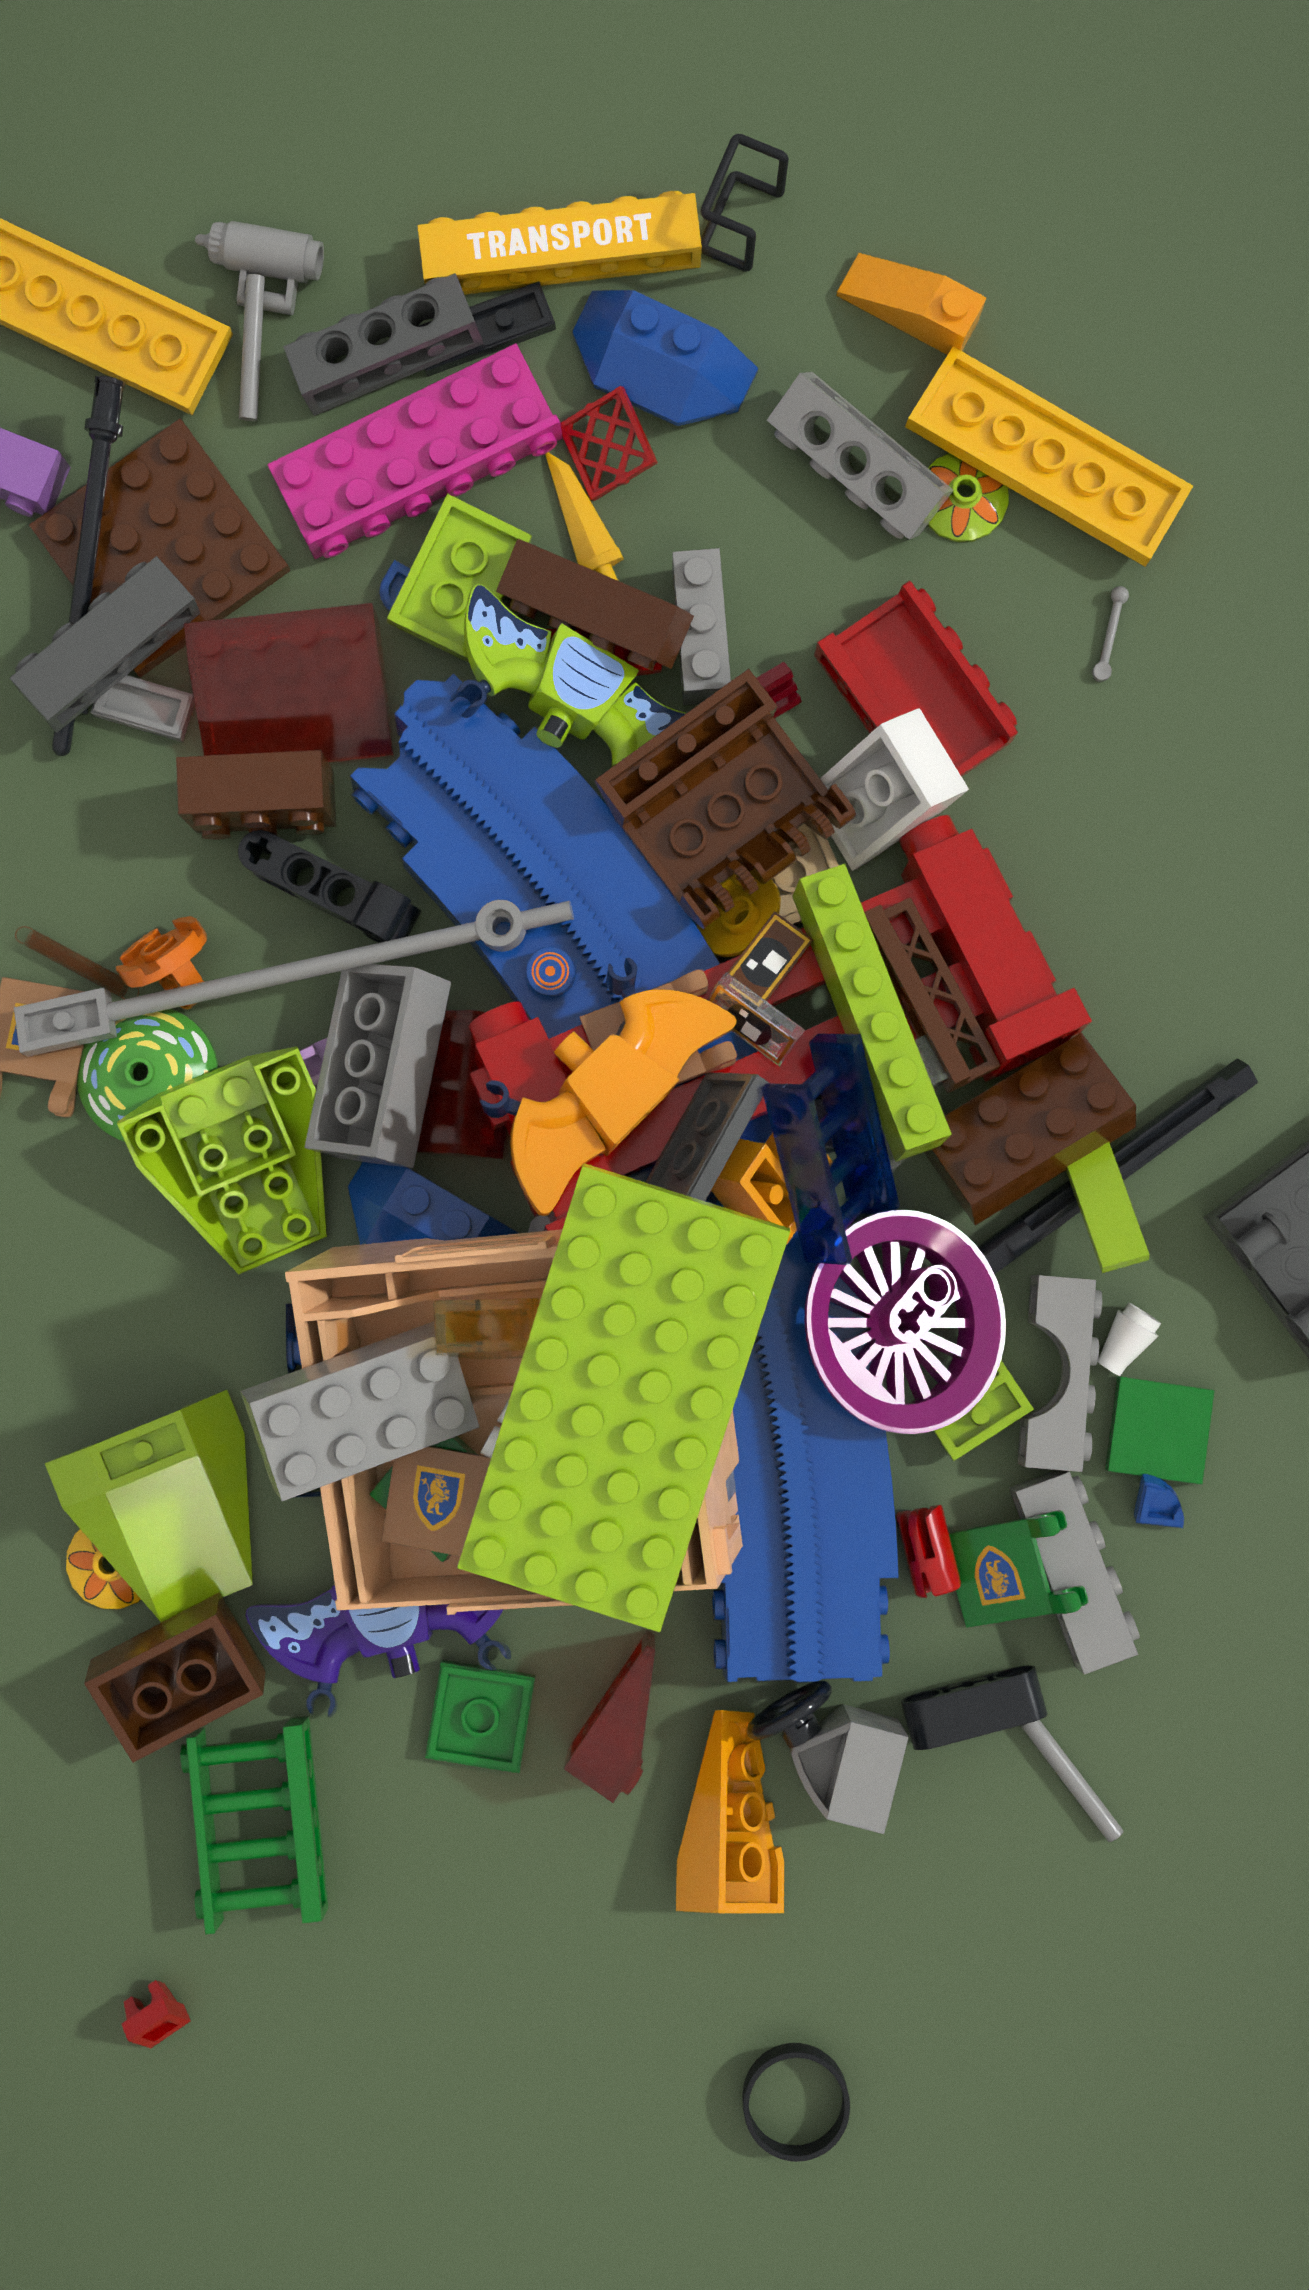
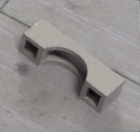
(1057, 1432)

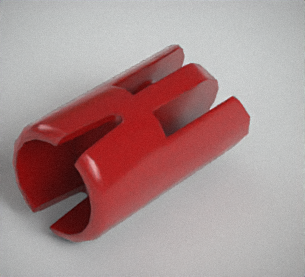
(928, 1551)

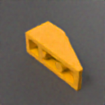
(914, 301)

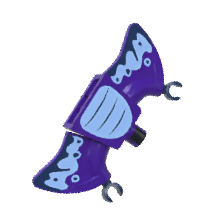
(317, 1638)

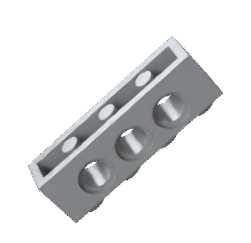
(922, 489)

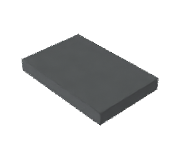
(707, 1133)

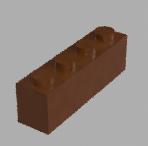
(595, 604)

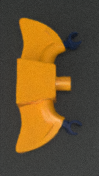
(608, 1086)

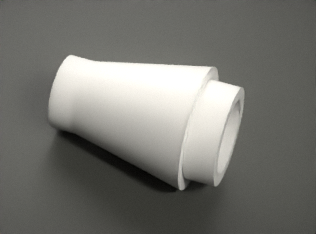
(1128, 1338)

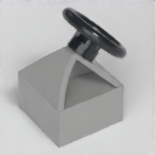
(844, 1760)

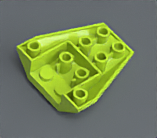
(236, 1156)
(167, 1504)

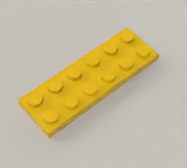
(107, 320)
(1048, 456)

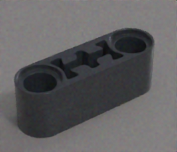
(974, 1707)

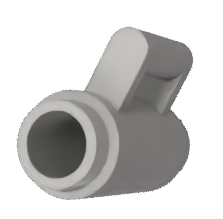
(265, 253)

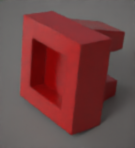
(157, 2020)

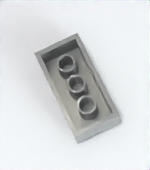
(378, 1064)
(358, 1411)

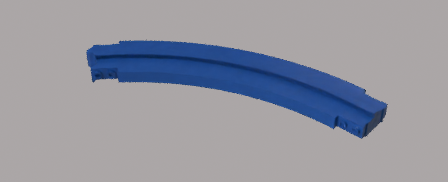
(811, 1479)

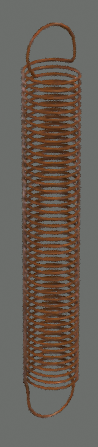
(84, 968)

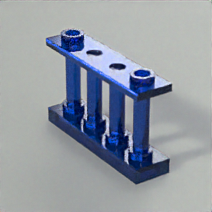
(858, 1142)

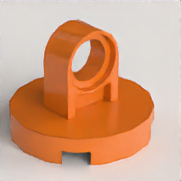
(165, 957)

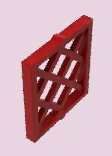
(635, 427)

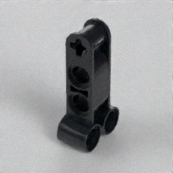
(375, 910)

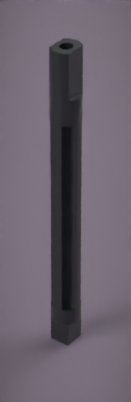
(1130, 1156)

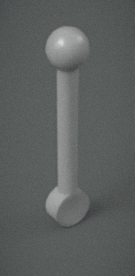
(1103, 670)

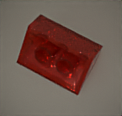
(453, 1112)

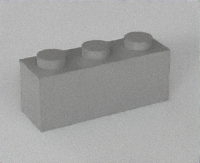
(705, 647)

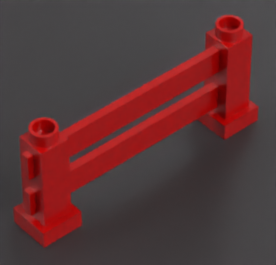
(974, 929)

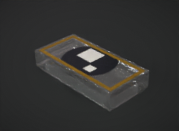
(756, 1019)

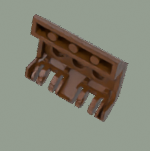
(721, 799)

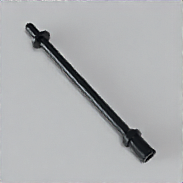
(103, 431)

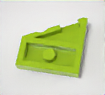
(997, 1409)

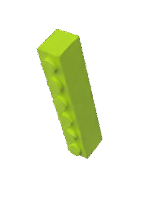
(870, 1007)

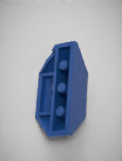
(661, 358)
(403, 1205)

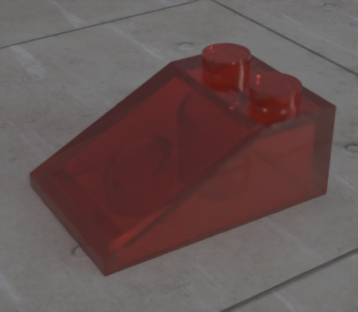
(611, 1741)

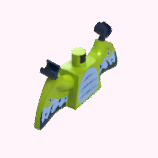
(566, 675)

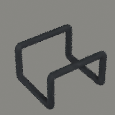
(715, 218)

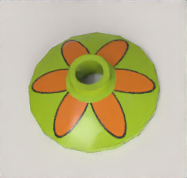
(973, 516)

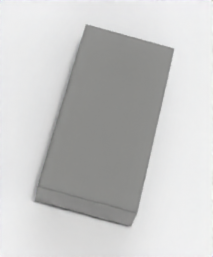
(146, 707)

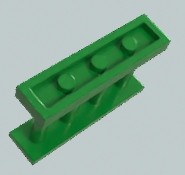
(300, 1843)

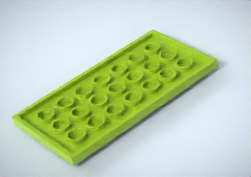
(623, 1397)

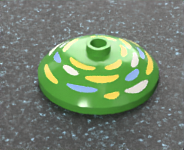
(163, 1041)

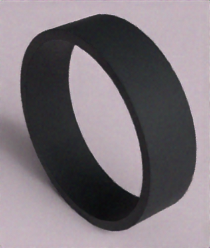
(796, 2152)

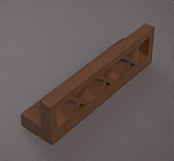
(918, 999)

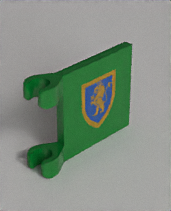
(1005, 1572)

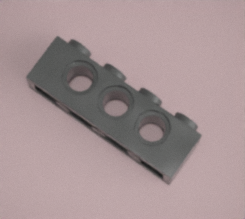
(375, 366)

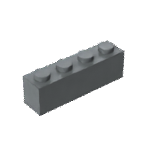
(105, 643)

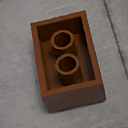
(256, 793)
(175, 1677)

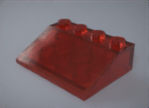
(291, 683)

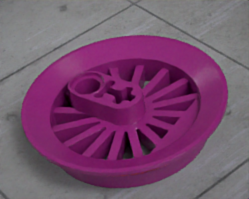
(899, 1323)

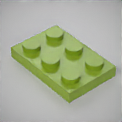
(458, 553)

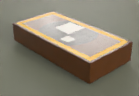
(770, 956)

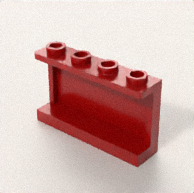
(909, 661)

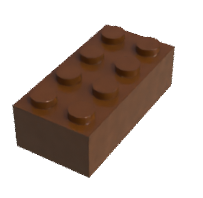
(1031, 1128)

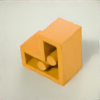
(755, 1184)

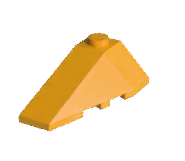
(727, 1842)

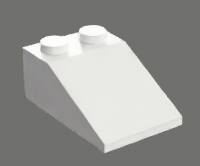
(894, 784)

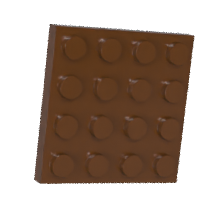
(175, 507)

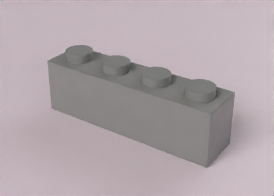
(1099, 1630)

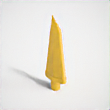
(587, 533)

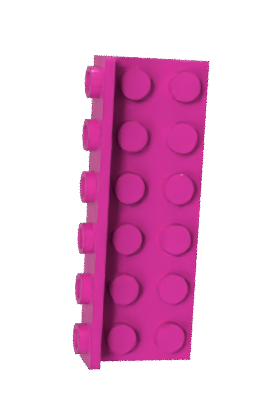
(416, 452)

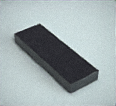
(504, 322)

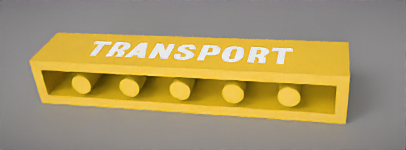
(564, 243)

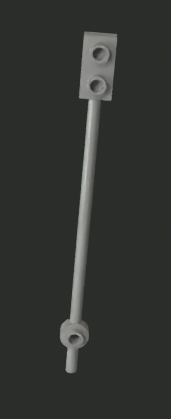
(92, 1014)

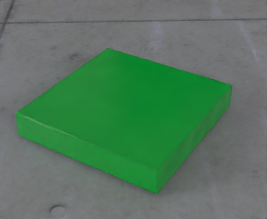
(1159, 1430)
(480, 1716)

